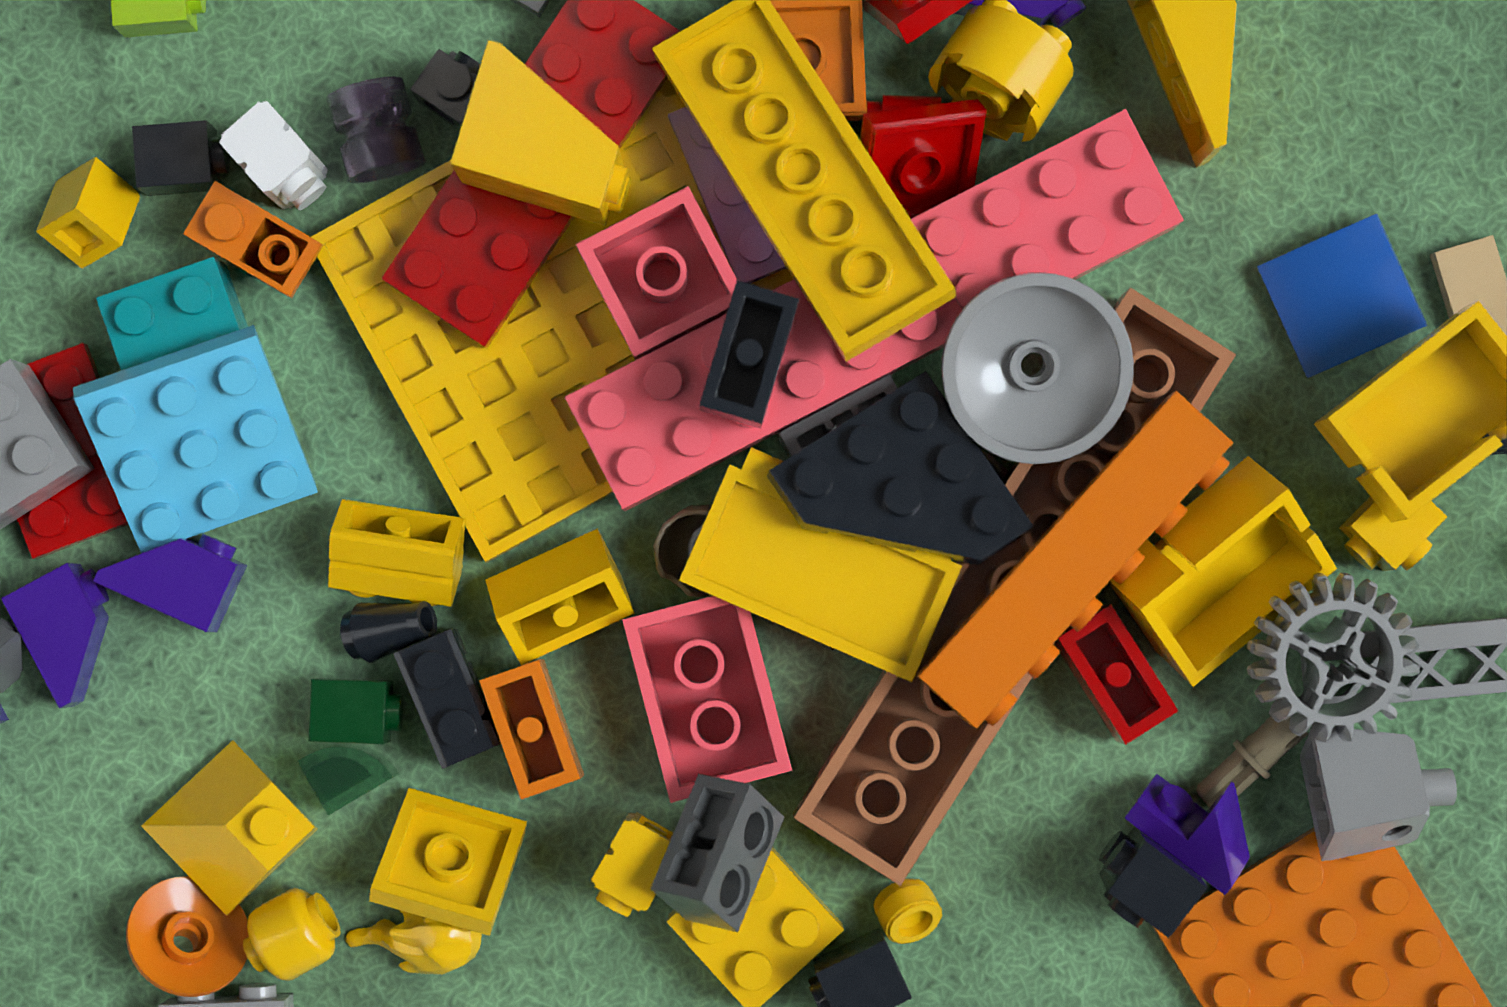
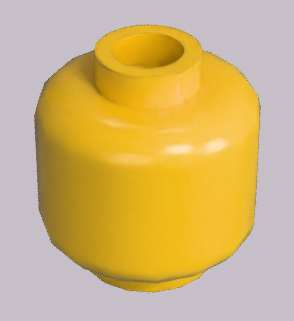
(291, 934)

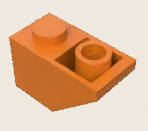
(253, 239)

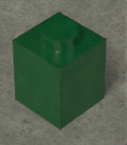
(354, 711)

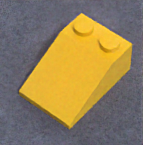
(1193, 59)

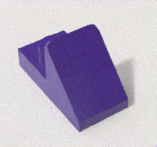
(1203, 840)

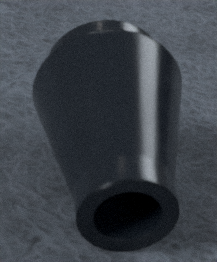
(382, 629)

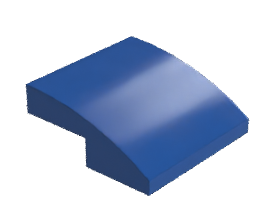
(1342, 295)

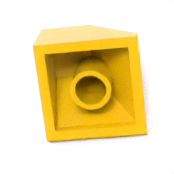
(229, 827)

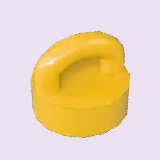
(907, 911)

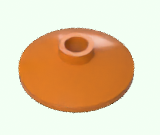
(183, 909)

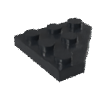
(903, 481)

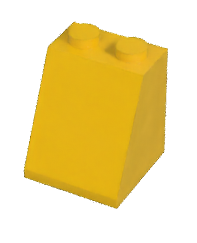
(536, 145)

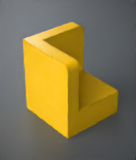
(88, 213)

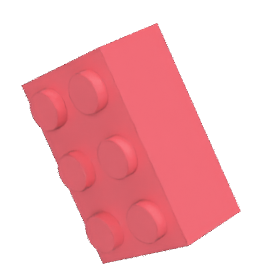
(706, 694)

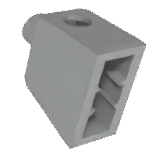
(1370, 792)

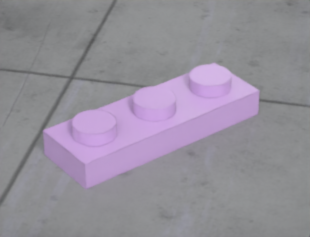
(738, 230)

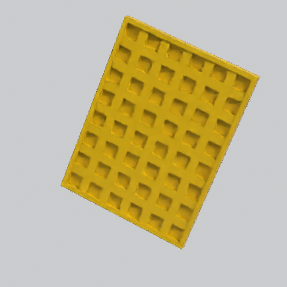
(500, 413)

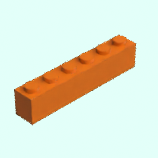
(1075, 559)

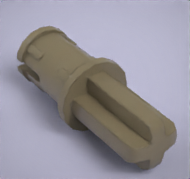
(1250, 759)

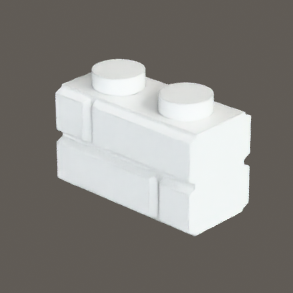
(275, 157)

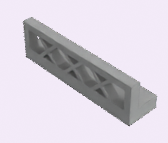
(1437, 639)

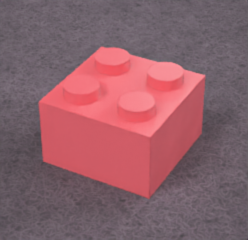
(660, 272)

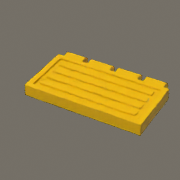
(825, 586)

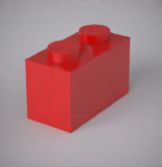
(1115, 676)

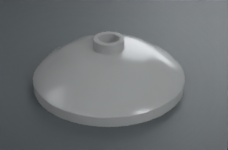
(1072, 396)

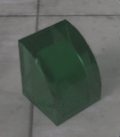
(345, 774)

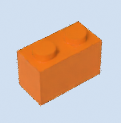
(532, 728)

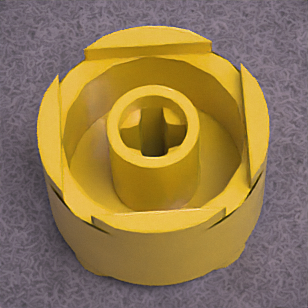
(1005, 65)

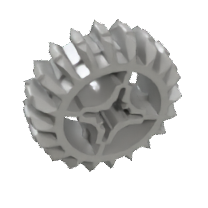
(1321, 682)

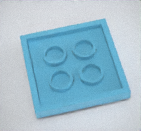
(195, 439)

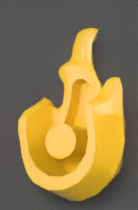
(422, 942)

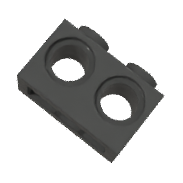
(717, 852)

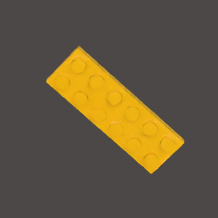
(804, 174)

